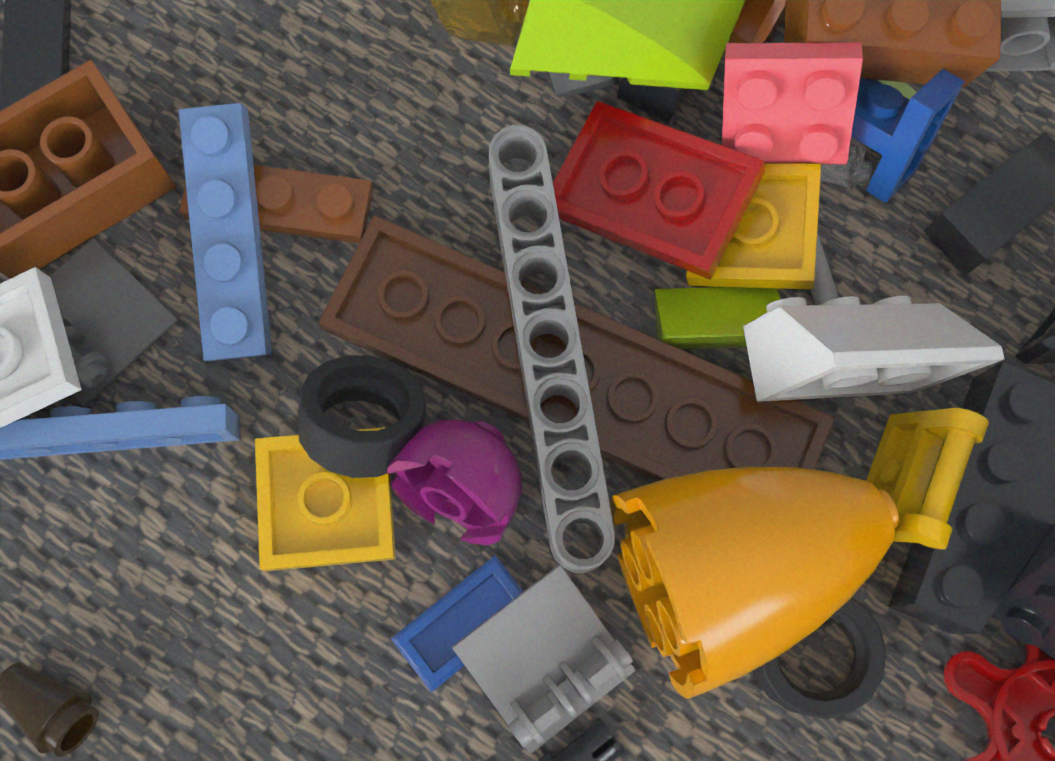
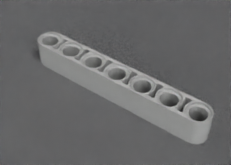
(548, 313)

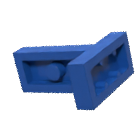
(901, 127)

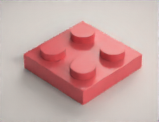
(791, 100)

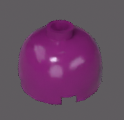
(461, 474)

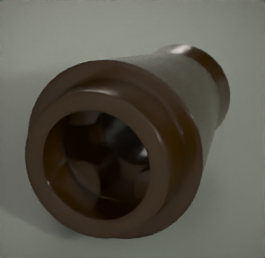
(47, 711)

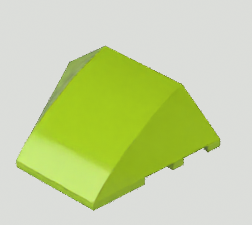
(630, 39)

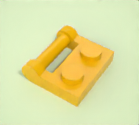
(907, 459)

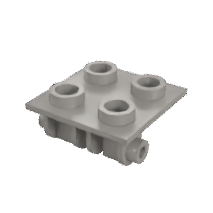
(544, 658)

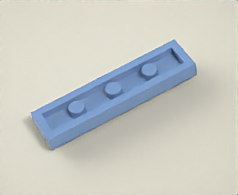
(225, 232)
(130, 427)

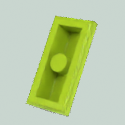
(709, 315)

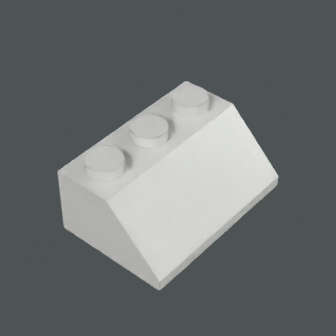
(860, 348)

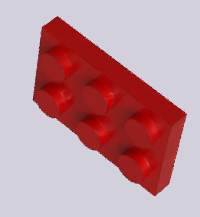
(656, 188)

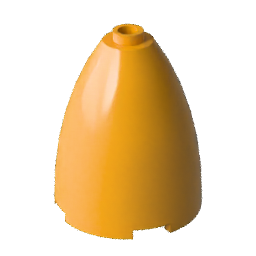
(745, 562)

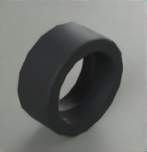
(358, 379)
(854, 691)

